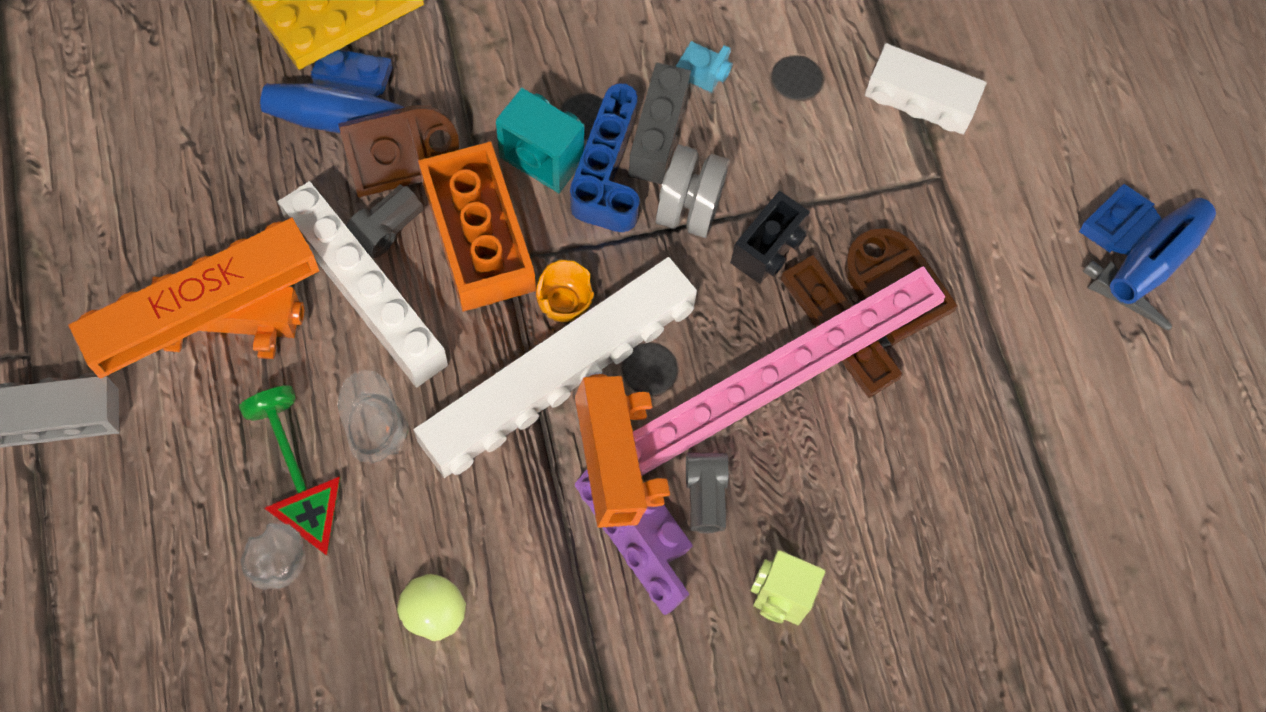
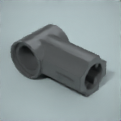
(378, 227)
(707, 483)

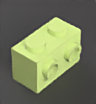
(786, 588)

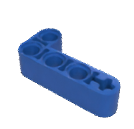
(608, 154)

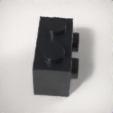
(769, 237)

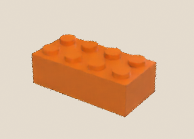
(477, 226)

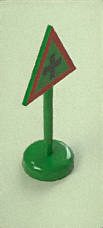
(310, 510)

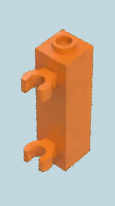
(265, 319)
(611, 451)

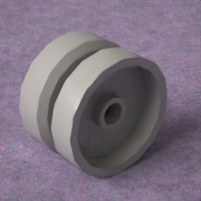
(688, 190)

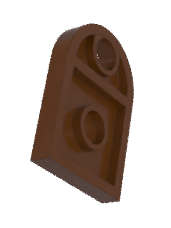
(388, 145)
(899, 259)

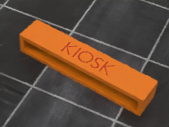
(193, 297)

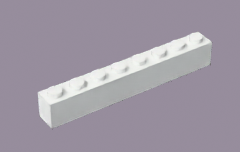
(555, 368)

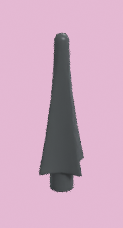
(1101, 284)

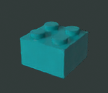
(540, 139)

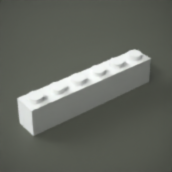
(365, 285)

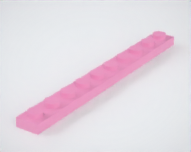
(785, 369)

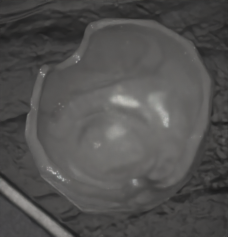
(274, 557)

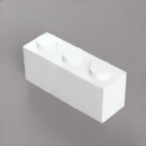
(925, 89)

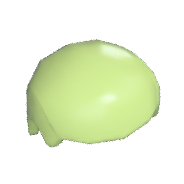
(431, 607)

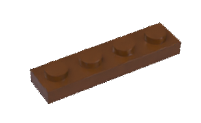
(821, 302)

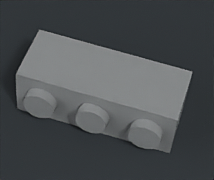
(58, 410)

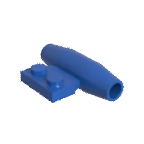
(342, 90)
(1153, 244)

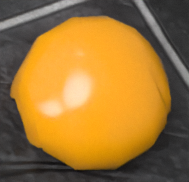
(564, 290)

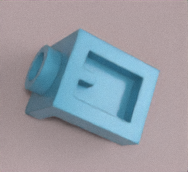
(706, 65)

